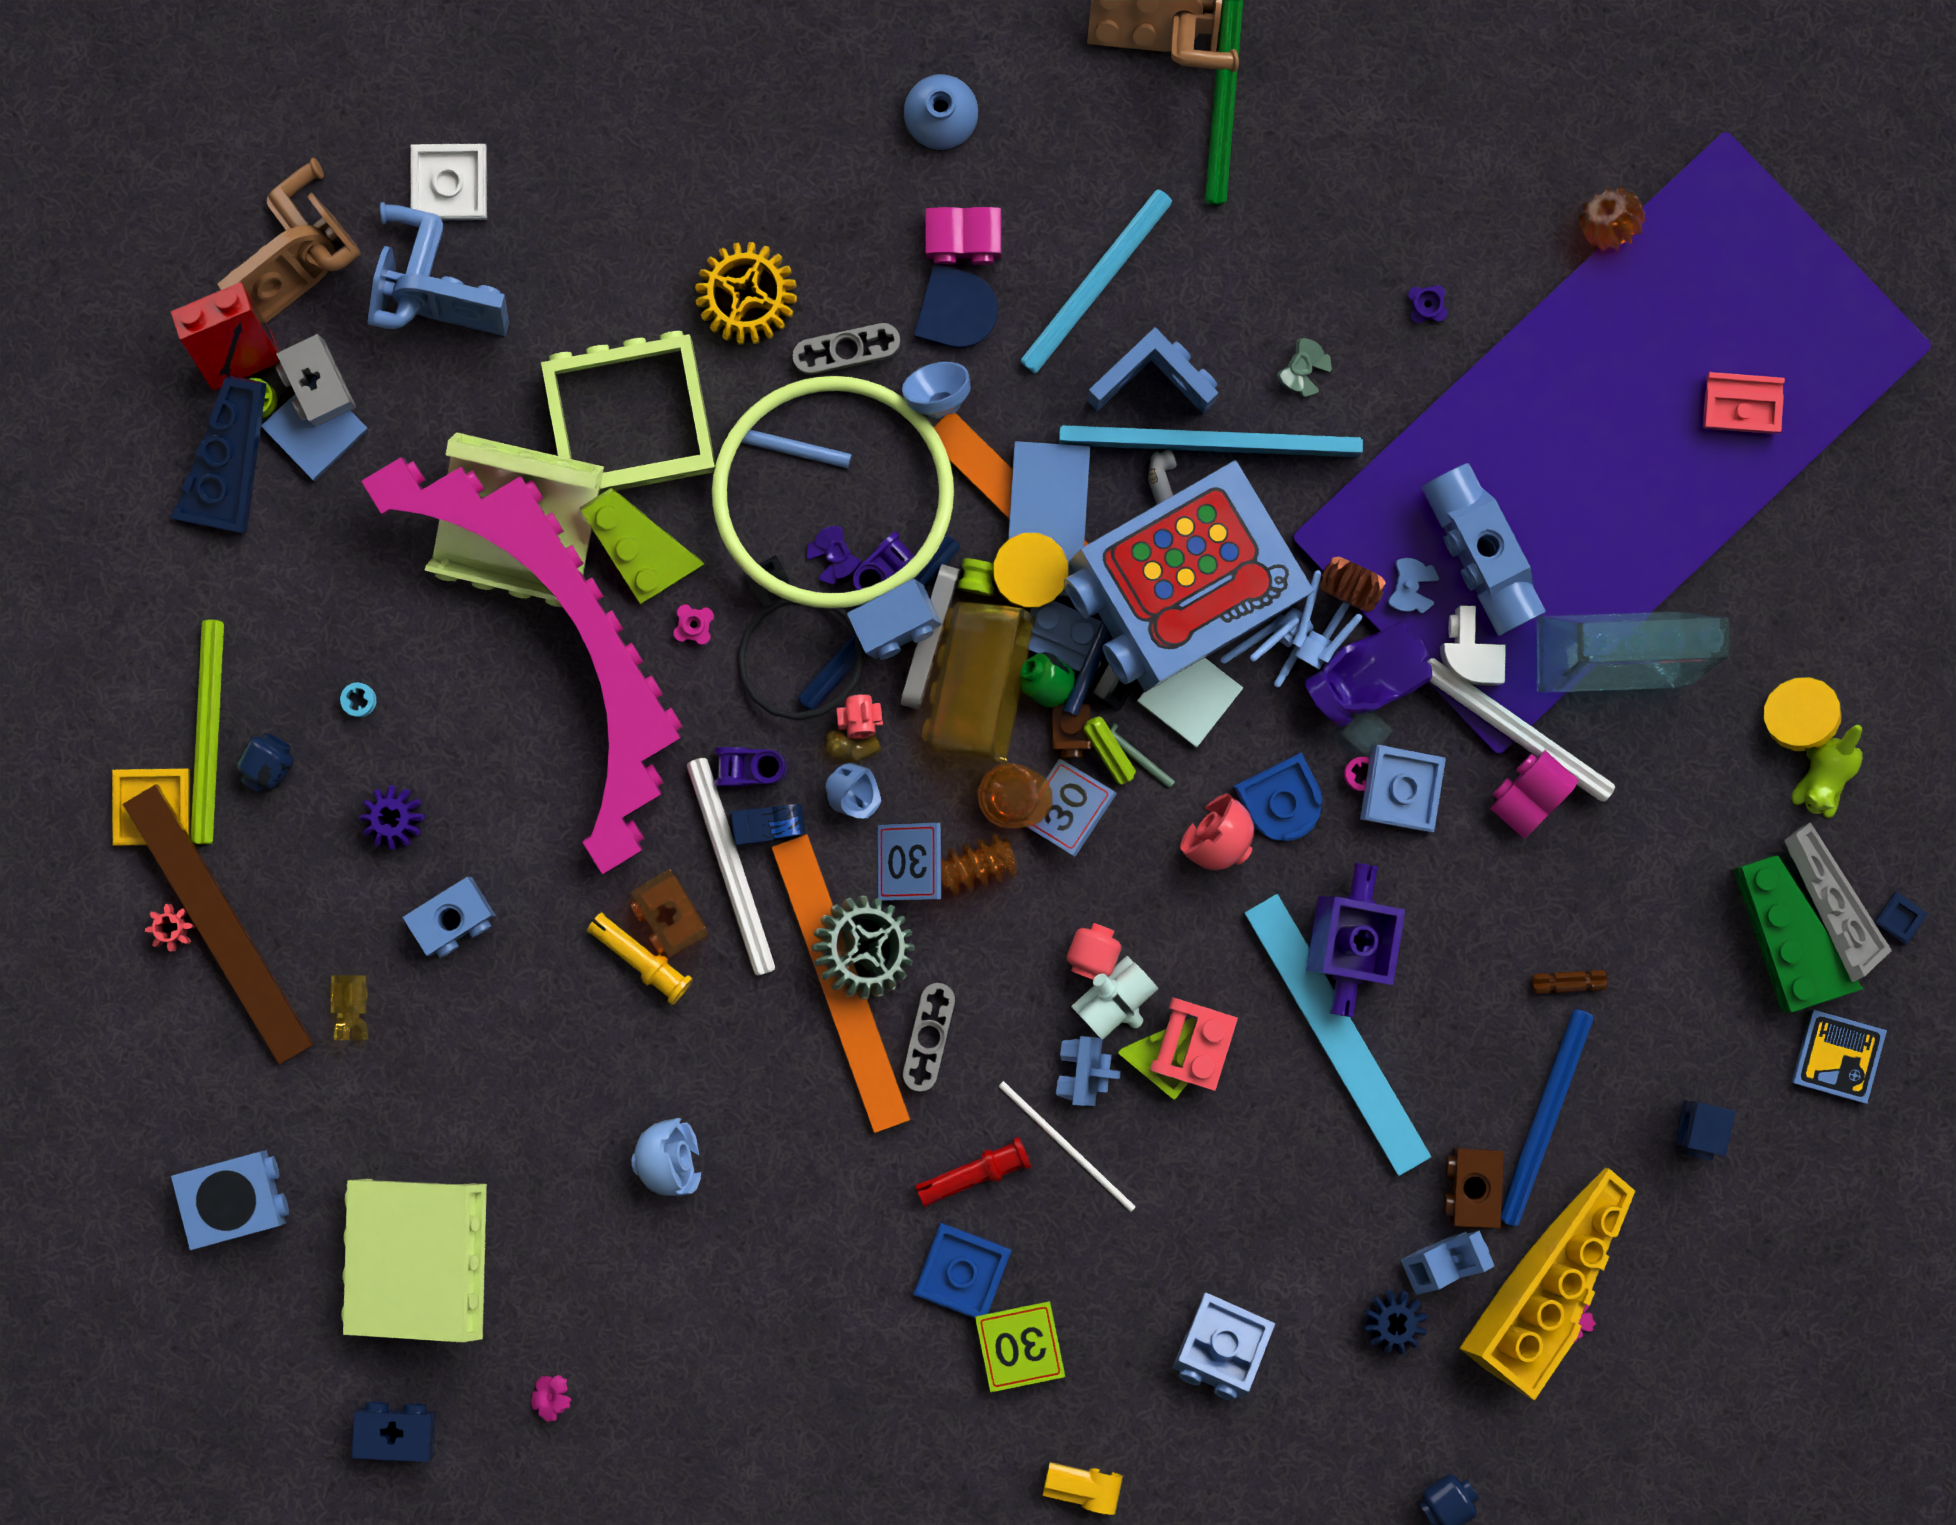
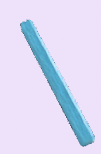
(1096, 281)

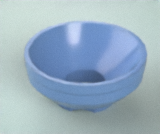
(937, 389)

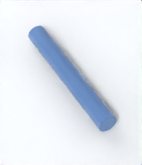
(797, 448)

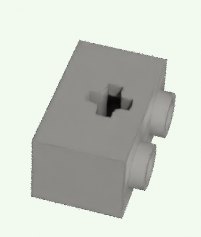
(332, 394)

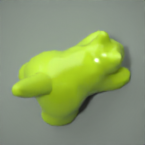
(1829, 771)

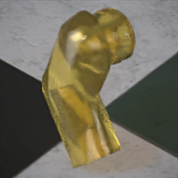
(849, 750)

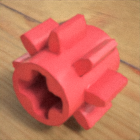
(859, 716)
(177, 935)

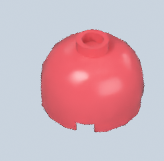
(1221, 836)

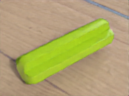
(1109, 750)

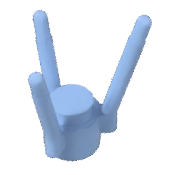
(1285, 629)
(1318, 648)

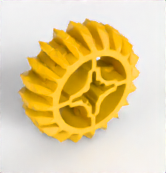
(729, 284)

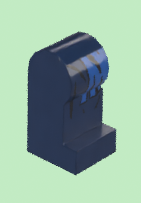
(767, 824)

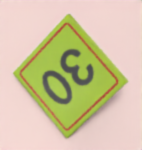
(1020, 1346)

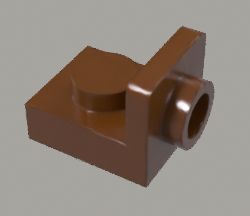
(1069, 732)

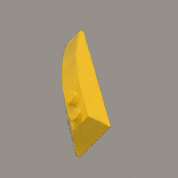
(1543, 1299)

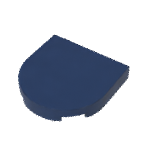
(956, 309)

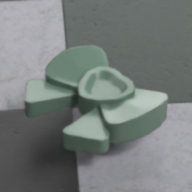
(1307, 355)

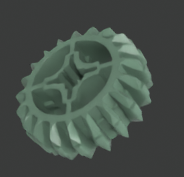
(853, 936)

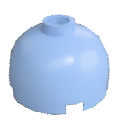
(665, 1158)

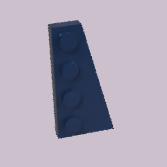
(223, 474)

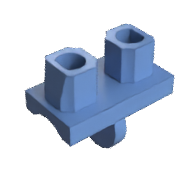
(1091, 1071)

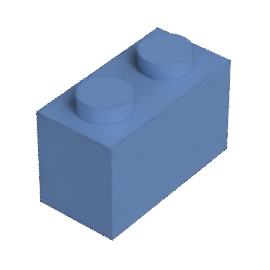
(895, 620)

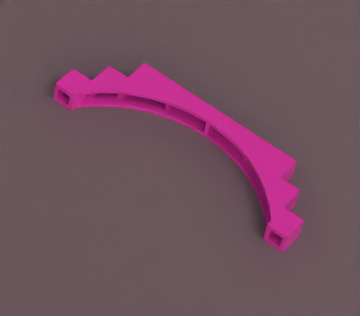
(518, 525)

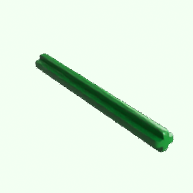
(1223, 106)

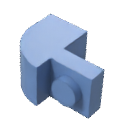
(1447, 1261)

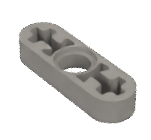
(821, 363)
(913, 1062)

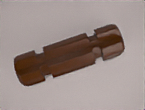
(1569, 982)

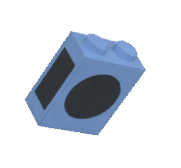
(230, 1199)

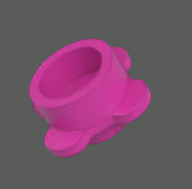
(684, 630)

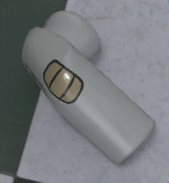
(1157, 476)

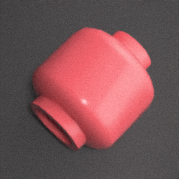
(1094, 951)

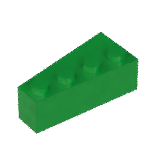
(1791, 938)

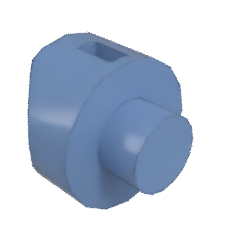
(851, 787)

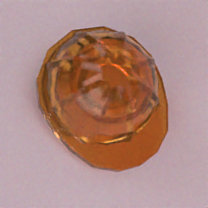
(1014, 796)

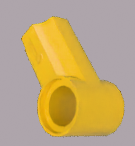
(1089, 1488)

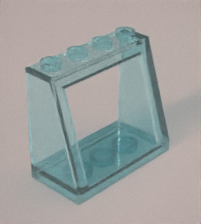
(1628, 650)

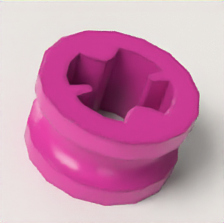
(1349, 776)

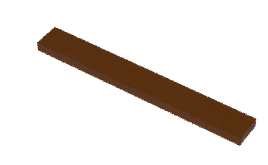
(218, 924)

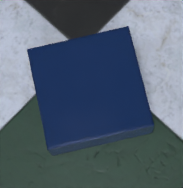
(1900, 918)

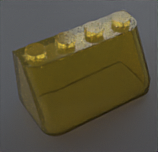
(978, 681)

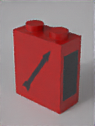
(226, 335)

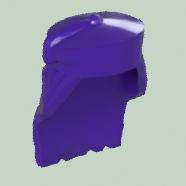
(1370, 674)

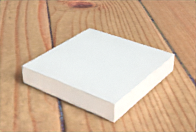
(450, 180)

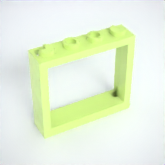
(632, 350)

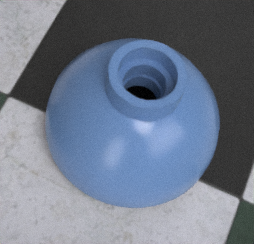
(946, 128)

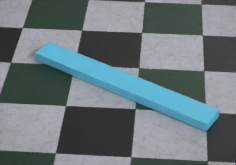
(1211, 441)
(1338, 1036)

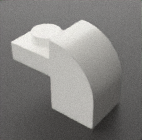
(1470, 661)

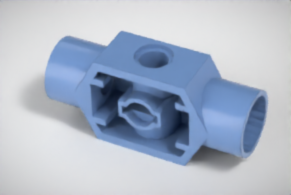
(1474, 516)

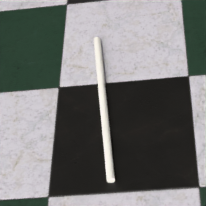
(1065, 1145)

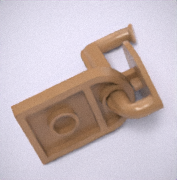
(1161, 27)
(298, 255)

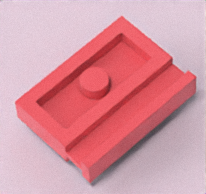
(1743, 403)

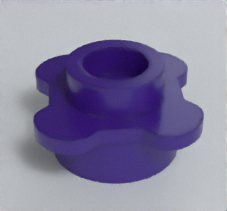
(1435, 296)

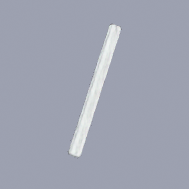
(1518, 729)
(730, 866)

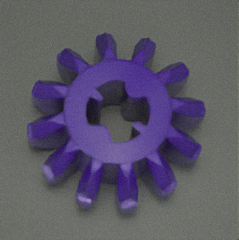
(396, 804)

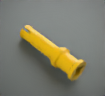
(653, 968)

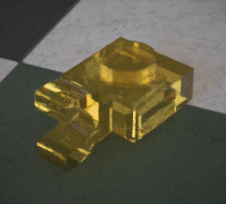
(348, 1000)

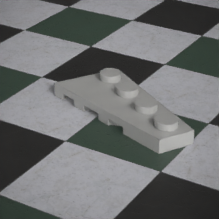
(1841, 910)

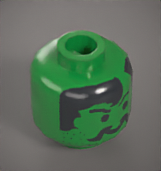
(1047, 679)

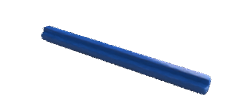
(1546, 1117)

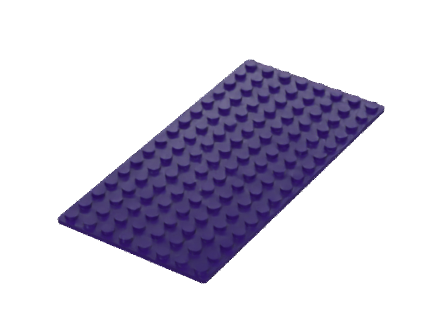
(1598, 411)

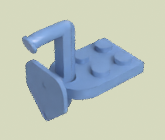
(428, 296)

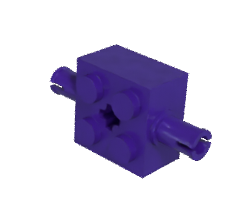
(1333, 934)

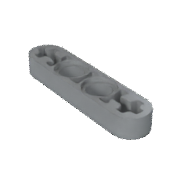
(926, 649)

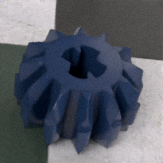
(1381, 1322)

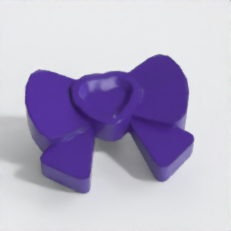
(830, 542)

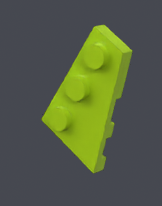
(639, 548)

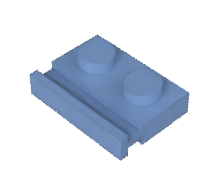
(1063, 633)

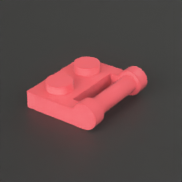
(1206, 1047)

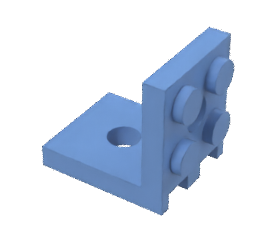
(1170, 359)

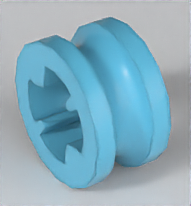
(347, 704)

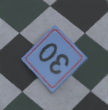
(1075, 807)
(909, 861)

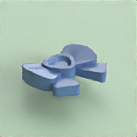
(1409, 574)

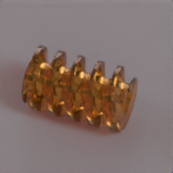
(978, 864)

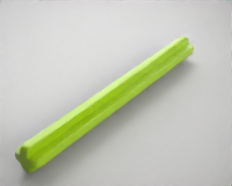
(207, 732)

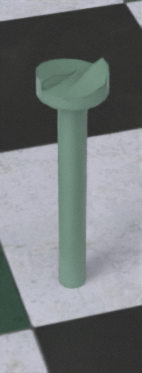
(1140, 758)

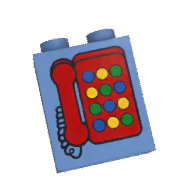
(1186, 578)

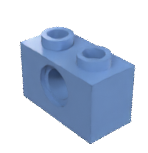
(427, 919)

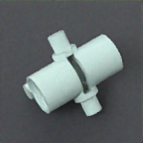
(1115, 998)

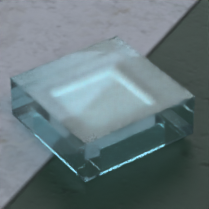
(1366, 731)

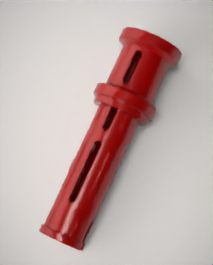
(991, 1166)

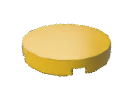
(1030, 570)
(1802, 714)

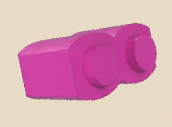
(963, 233)
(1533, 793)

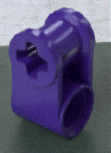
(884, 561)
(746, 767)

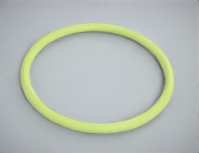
(815, 385)

